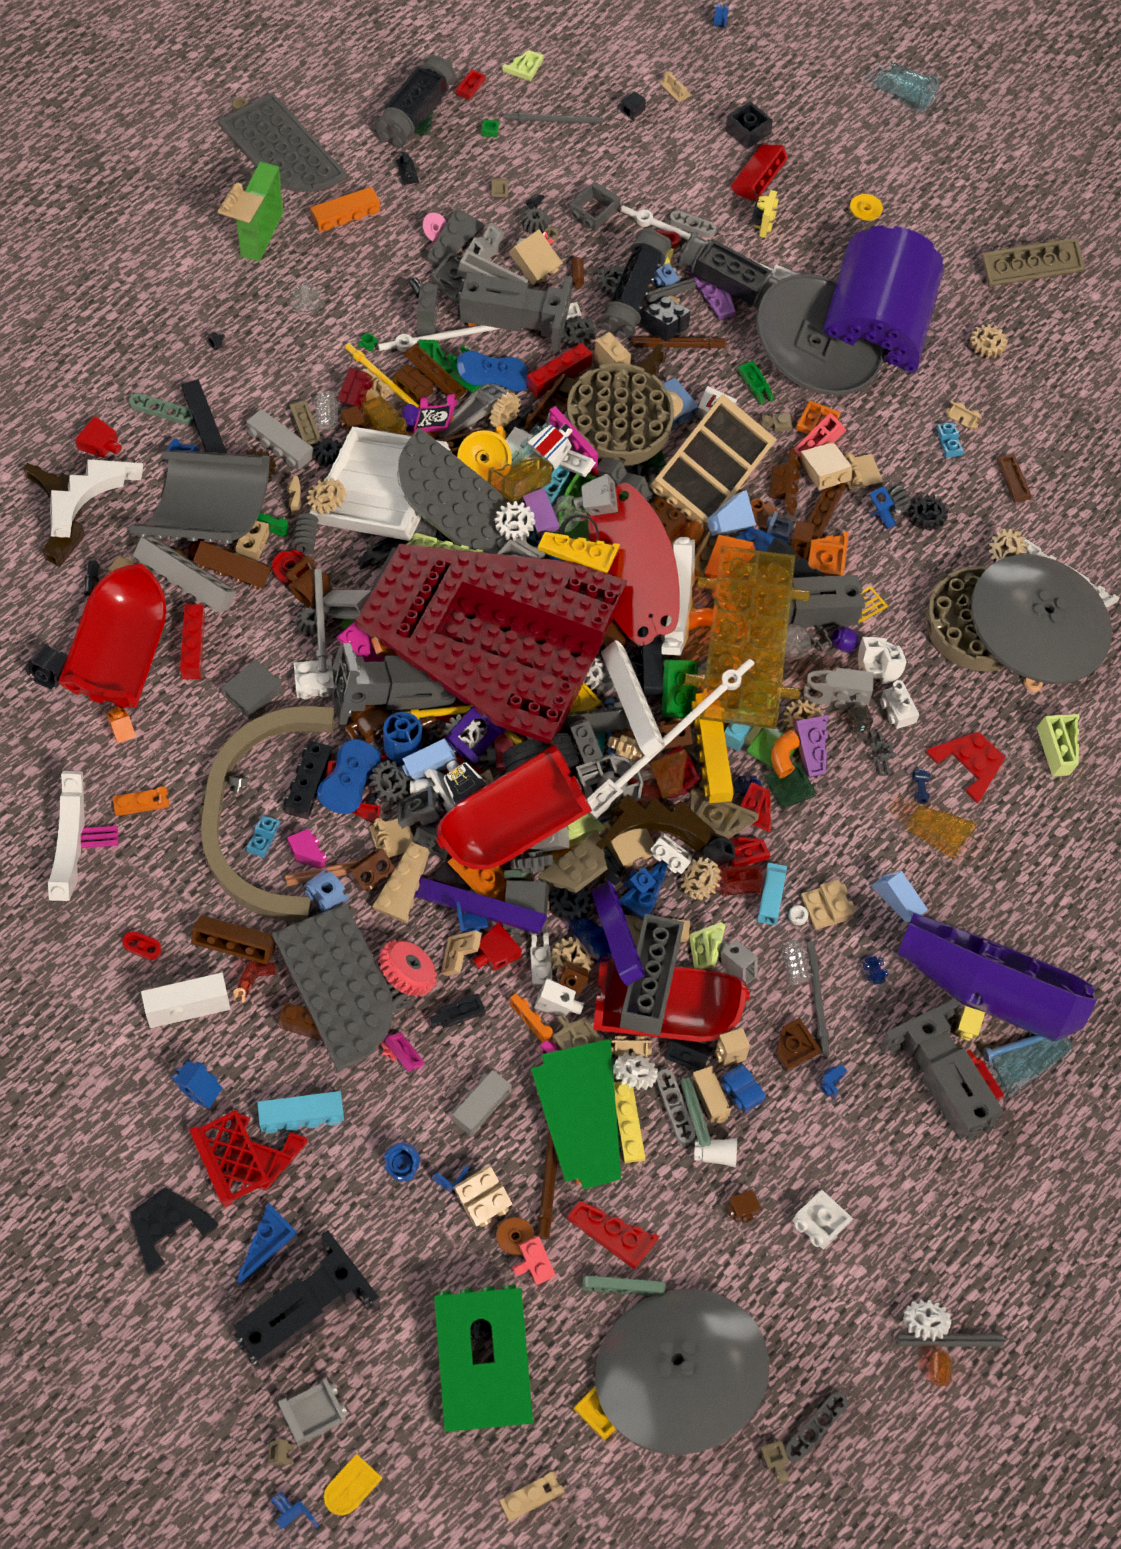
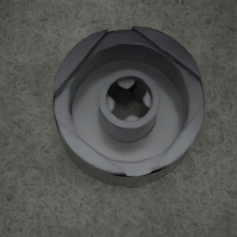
(46, 666)

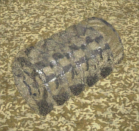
(326, 410)
(796, 962)

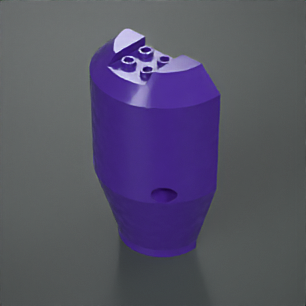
(999, 979)

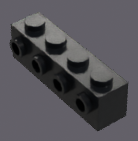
(309, 776)

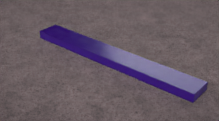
(481, 905)

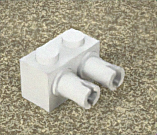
(899, 705)

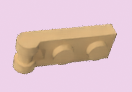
(531, 1497)

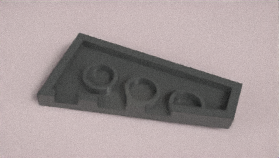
(456, 233)

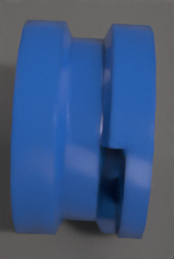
(721, 15)

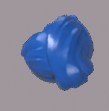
(399, 1154)

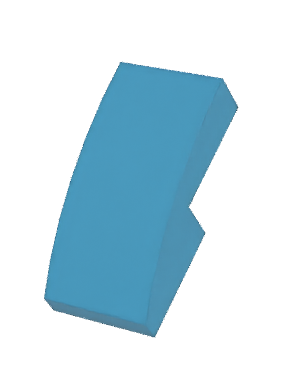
(949, 439)
(263, 836)

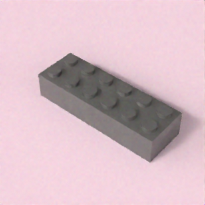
(648, 996)

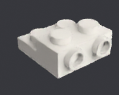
(312, 682)
(671, 852)
(821, 1220)

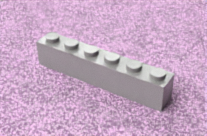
(184, 573)

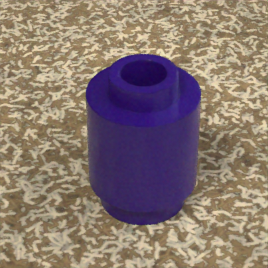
(410, 414)

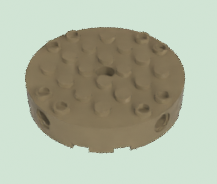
(621, 412)
(951, 622)

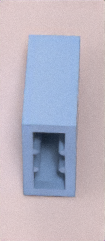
(732, 515)
(432, 757)
(900, 895)

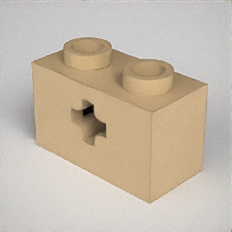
(732, 1048)

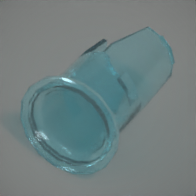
(909, 85)

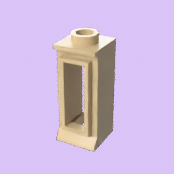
(711, 1095)

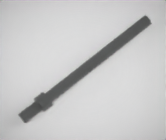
(522, 117)
(822, 1032)

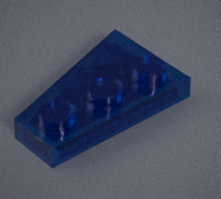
(593, 938)

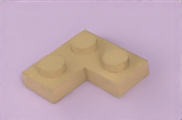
(456, 949)

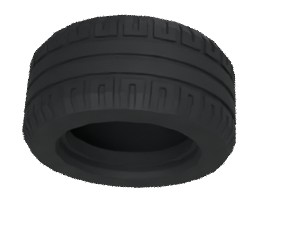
(528, 749)

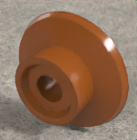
(511, 1227)

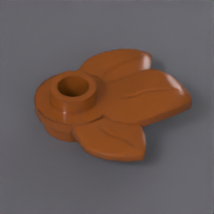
(762, 514)

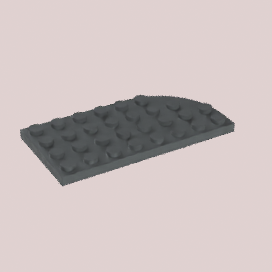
(274, 136)
(450, 494)
(338, 983)

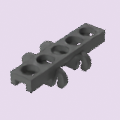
(825, 633)
(882, 758)

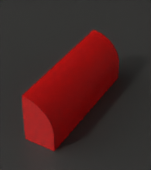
(759, 171)

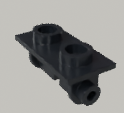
(407, 169)

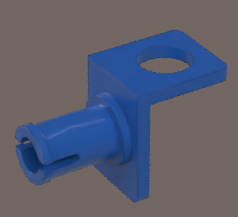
(883, 508)
(470, 922)
(446, 1184)
(289, 1511)

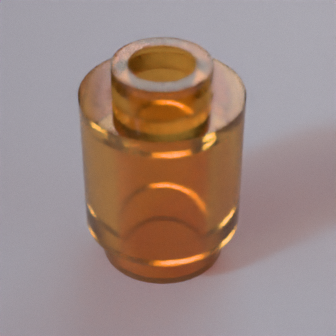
(694, 531)
(940, 1368)

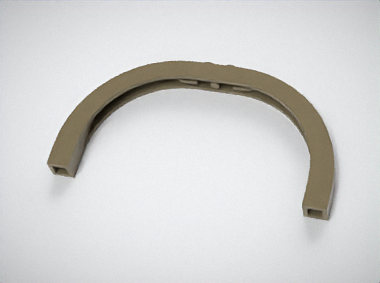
(269, 725)

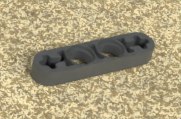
(818, 1429)

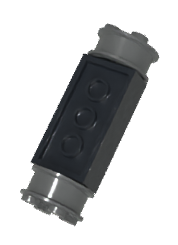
(415, 100)
(646, 257)
(726, 269)

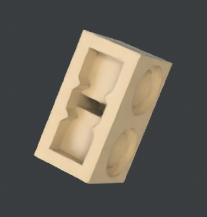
(255, 541)

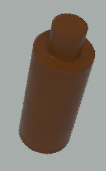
(578, 272)

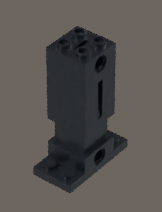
(303, 1306)

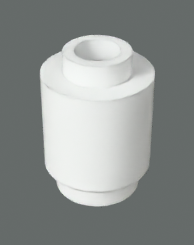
(420, 784)

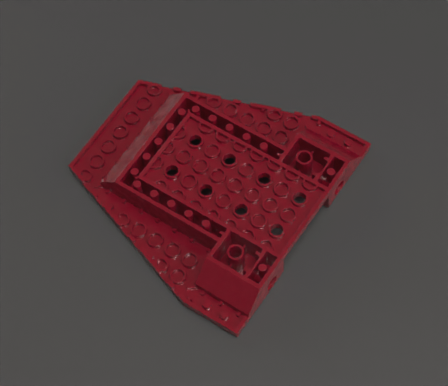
(505, 675)

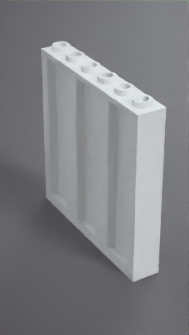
(369, 473)

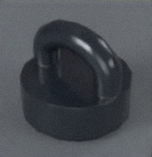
(215, 340)

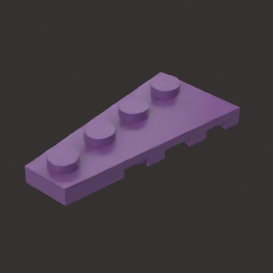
(717, 298)

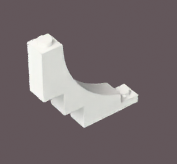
(99, 478)
(685, 559)
(68, 850)

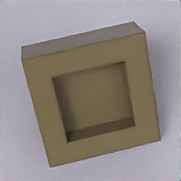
(499, 187)
(278, 1452)

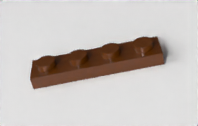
(434, 371)
(825, 508)

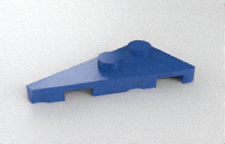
(644, 903)
(271, 1236)

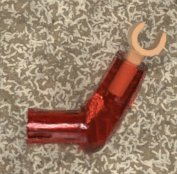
(249, 976)

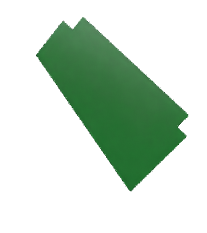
(581, 1111)

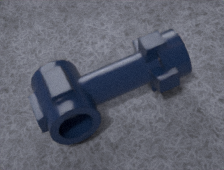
(921, 777)

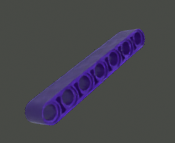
(618, 933)

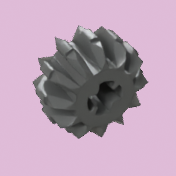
(535, 220)
(899, 497)
(307, 621)

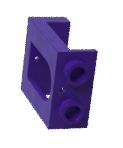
(472, 755)

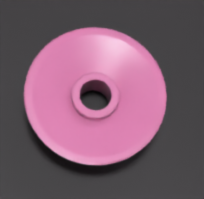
(435, 221)

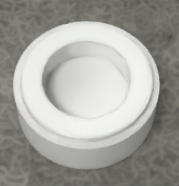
(798, 915)

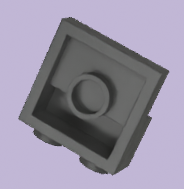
(421, 807)

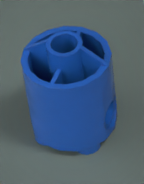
(401, 736)

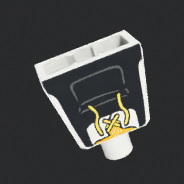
(462, 781)

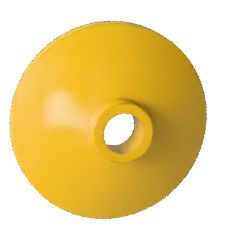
(866, 207)

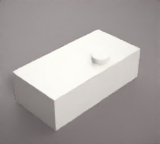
(185, 1000)

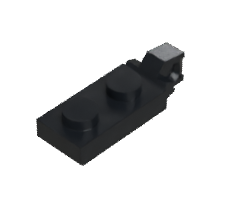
(378, 552)
(458, 1012)

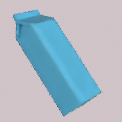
(772, 894)

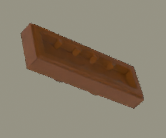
(1014, 478)

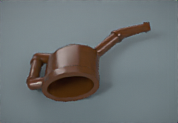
(304, 586)
(371, 722)

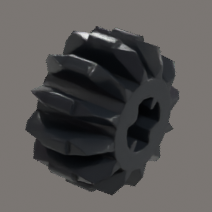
(326, 451)

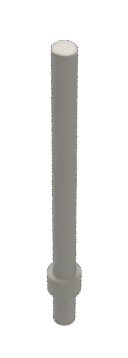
(322, 652)

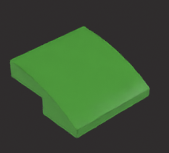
(763, 744)

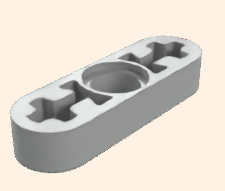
(692, 219)

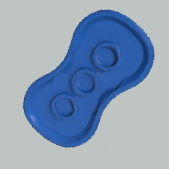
(483, 370)
(344, 786)

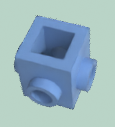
(665, 276)

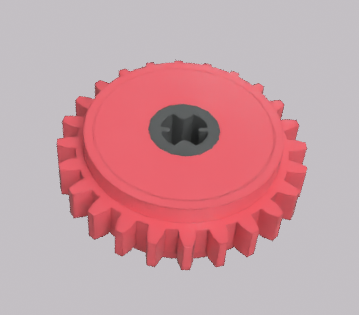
(407, 968)

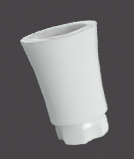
(718, 1152)

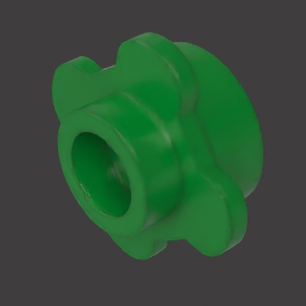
(368, 338)

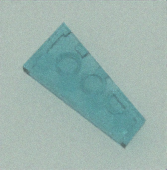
(1028, 1062)

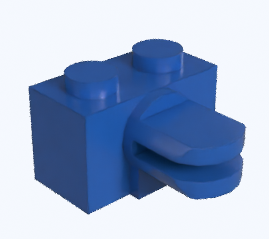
(197, 1083)

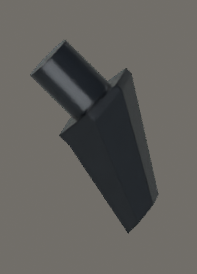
(534, 202)

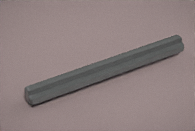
(953, 1340)

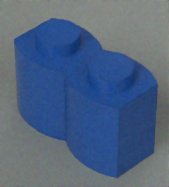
(742, 1088)

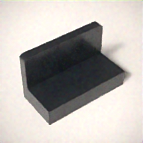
(688, 1054)

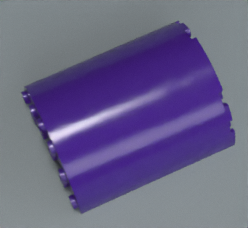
(887, 293)

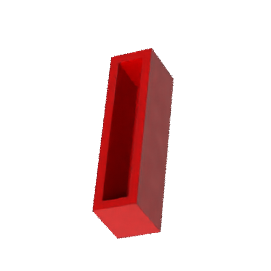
(569, 363)
(192, 641)

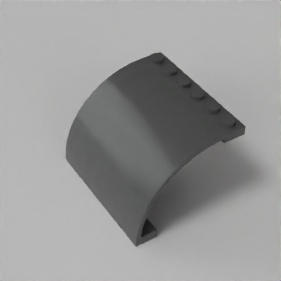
(208, 496)

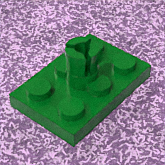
(676, 695)

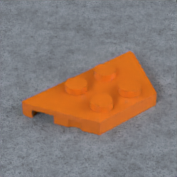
(829, 554)
(484, 882)

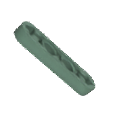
(161, 411)
(623, 1286)

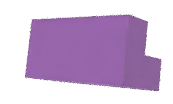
(543, 512)

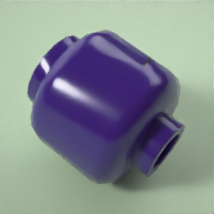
(845, 639)

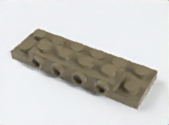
(1032, 261)

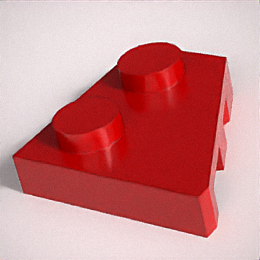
(749, 851)

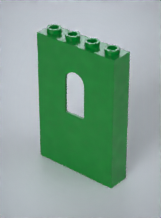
(488, 1392)

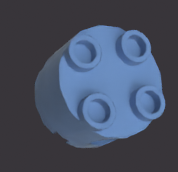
(331, 885)

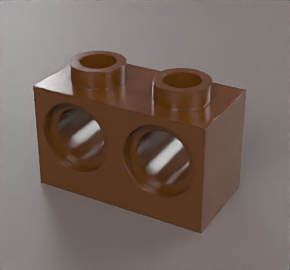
(802, 538)
(368, 865)

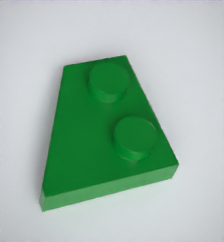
(433, 349)

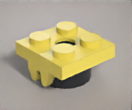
(765, 213)

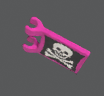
(435, 417)

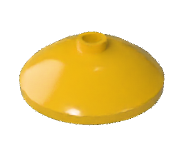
(487, 443)

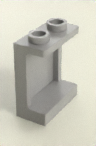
(313, 1412)

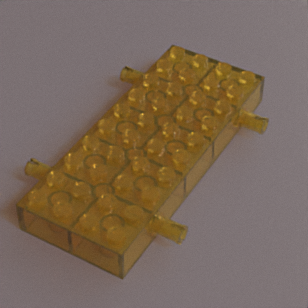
(749, 623)

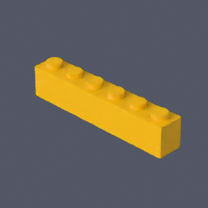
(714, 758)

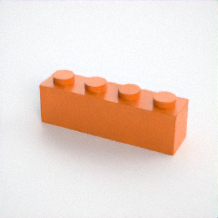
(345, 209)

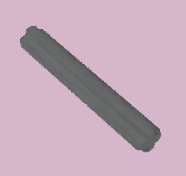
(671, 290)

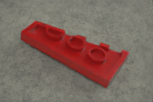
(621, 1239)

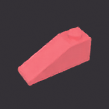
(825, 432)

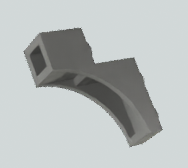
(617, 472)

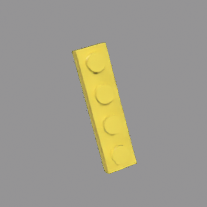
(628, 1123)

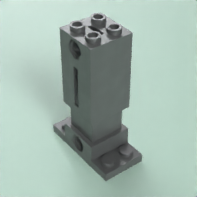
(513, 305)
(830, 602)
(386, 682)
(947, 1071)

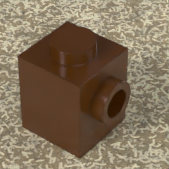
(351, 418)
(572, 976)
(743, 1207)

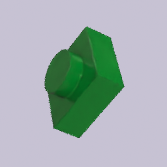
(490, 128)

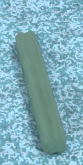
(695, 1112)

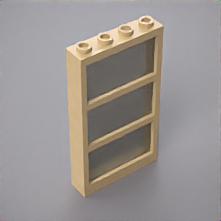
(713, 461)

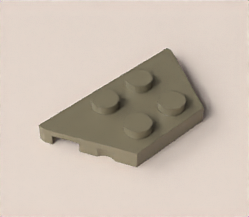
(722, 817)
(577, 866)

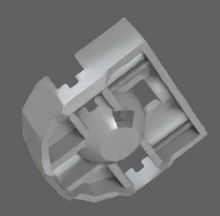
(619, 766)

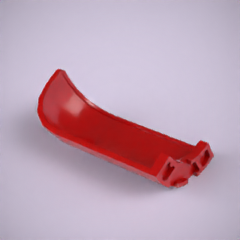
(117, 638)
(513, 812)
(698, 1007)

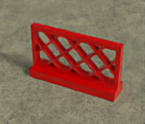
(211, 1161)

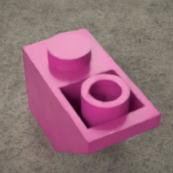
(305, 849)

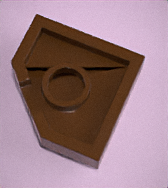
(796, 1045)

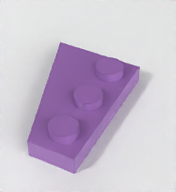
(812, 740)

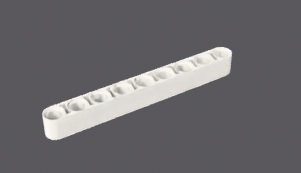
(632, 699)

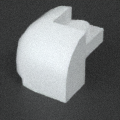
(881, 658)

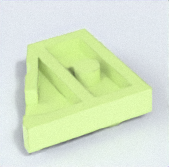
(525, 65)
(706, 945)

